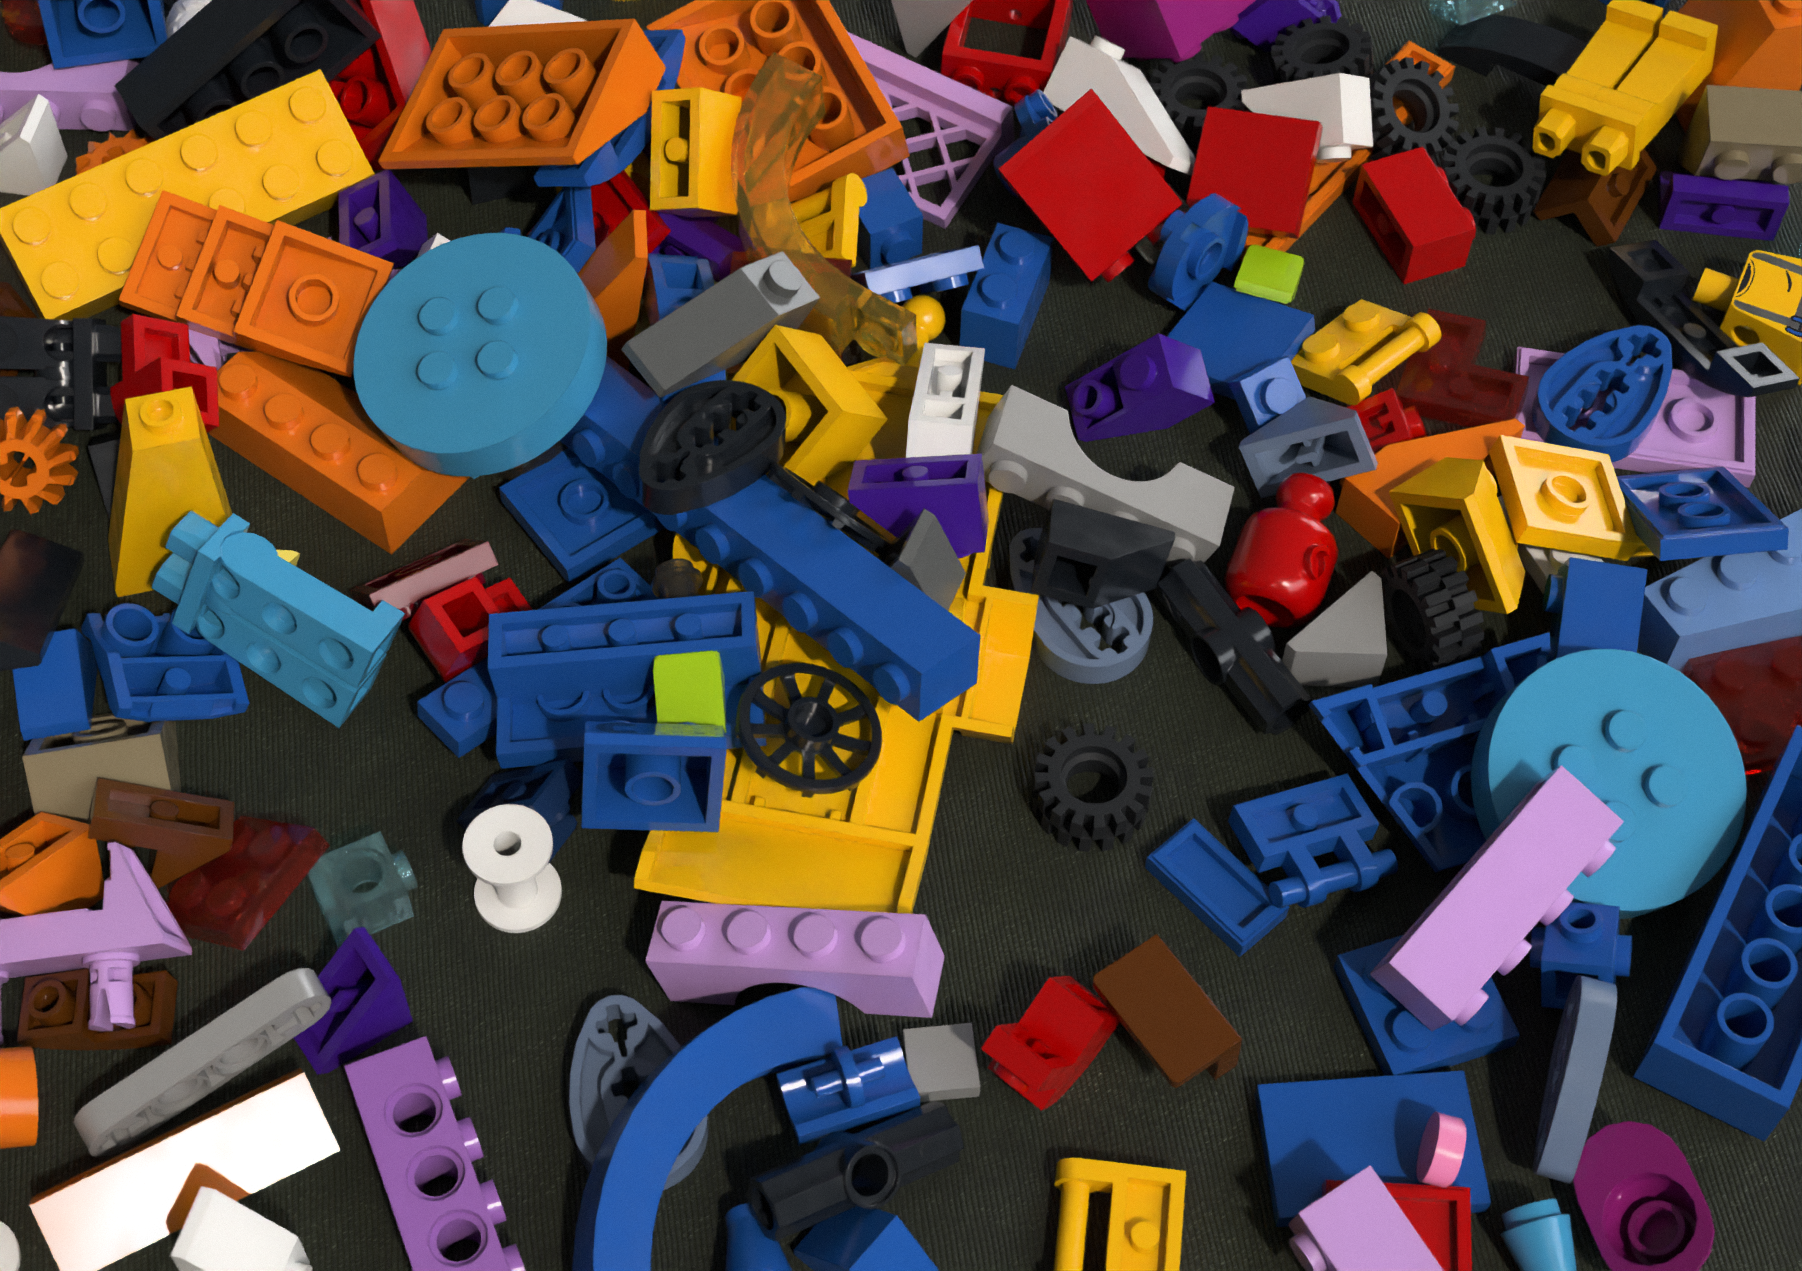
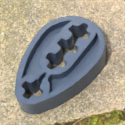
(1057, 629)
(600, 1072)
(1574, 1077)

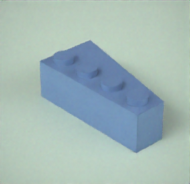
(1725, 603)

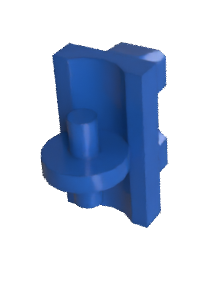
(847, 1090)

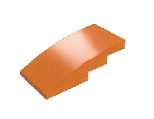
(254, 283)

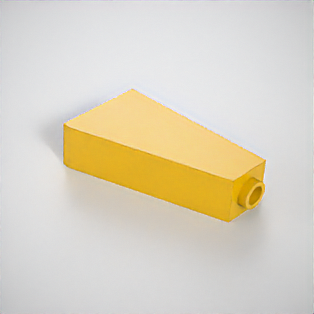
(159, 478)

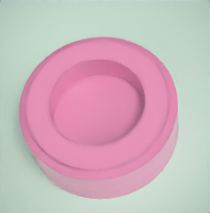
(1441, 1150)

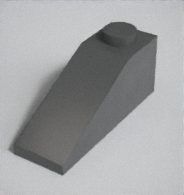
(721, 324)

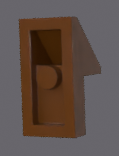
(175, 825)

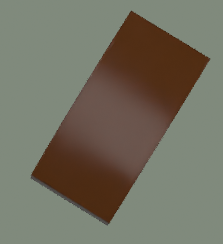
(58, 1013)

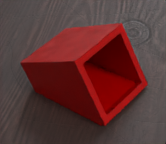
(1091, 188)

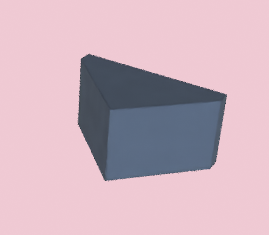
(1308, 439)

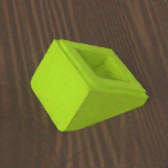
(1269, 274)
(690, 688)

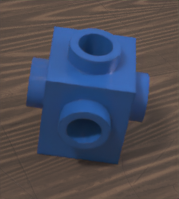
(1579, 942)

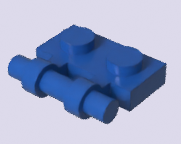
(1309, 822)

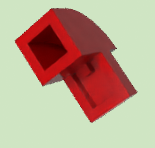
(159, 361)
(455, 623)
(1051, 1041)

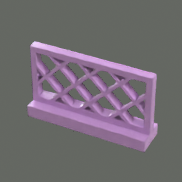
(945, 104)

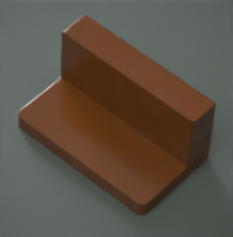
(1597, 200)
(1168, 1013)

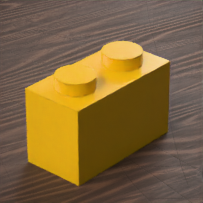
(692, 152)

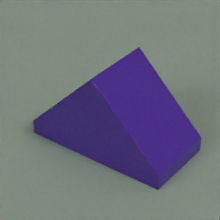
(364, 1005)

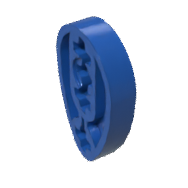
(1596, 366)

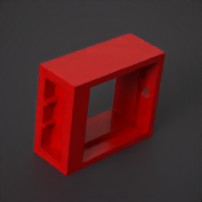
(1008, 73)

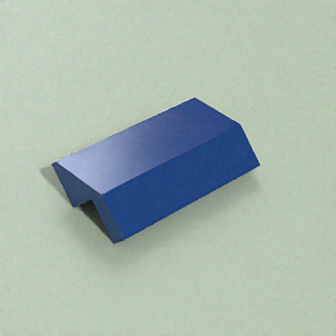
(597, 666)

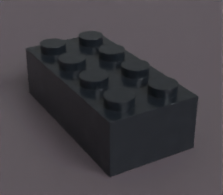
(239, 53)

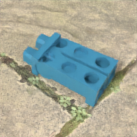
(275, 615)

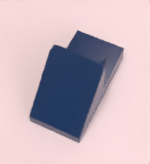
(541, 788)

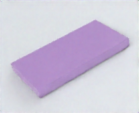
(1692, 430)

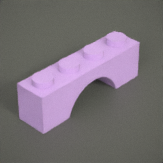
(78, 95)
(867, 958)

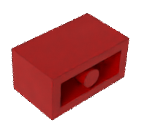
(1414, 215)

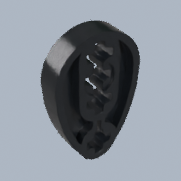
(679, 459)

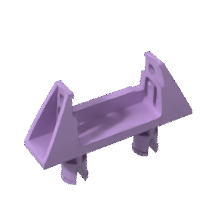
(106, 941)

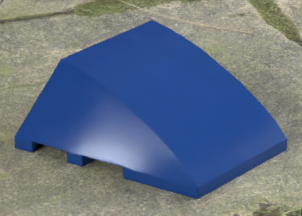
(1420, 739)

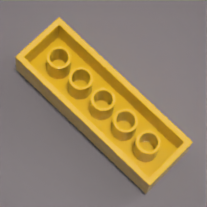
(265, 158)

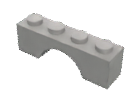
(1036, 456)

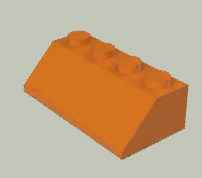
(325, 447)

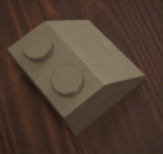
(1745, 135)
(66, 766)

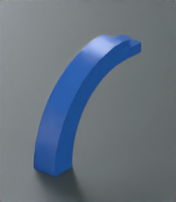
(662, 1113)

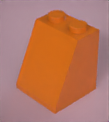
(1753, 48)

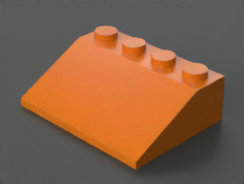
(735, 38)
(525, 95)

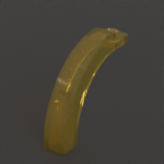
(767, 137)

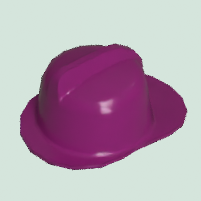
(1642, 1200)

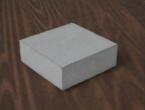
(942, 1061)

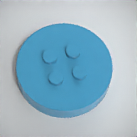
(480, 354)
(1642, 747)

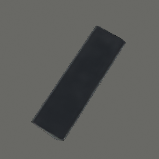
(33, 594)

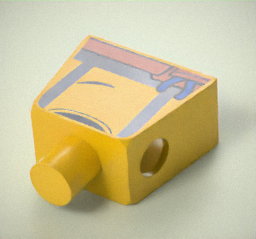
(1760, 304)

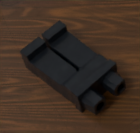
(68, 368)

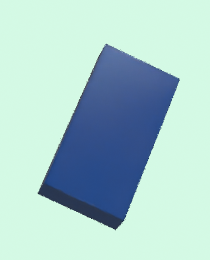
(1215, 887)

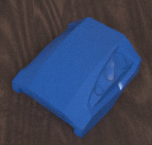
(160, 670)

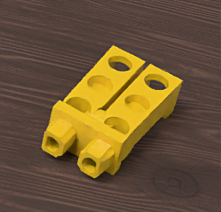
(1624, 85)

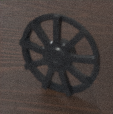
(831, 505)
(809, 729)

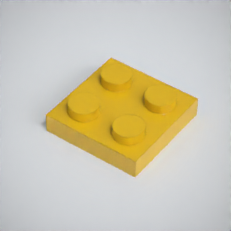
(1563, 498)

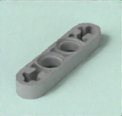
(202, 1062)

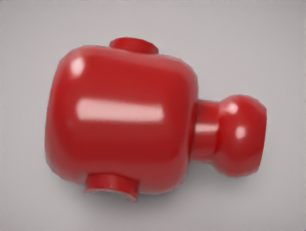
(1285, 554)

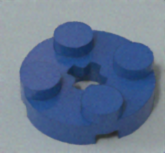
(1197, 249)

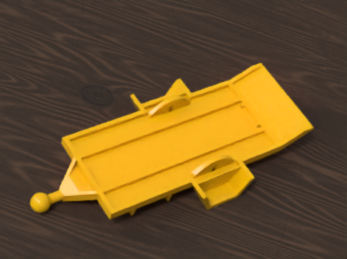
(869, 842)

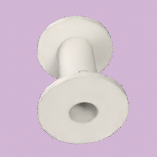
(510, 858)

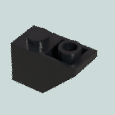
(1097, 556)

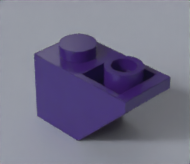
(1140, 390)

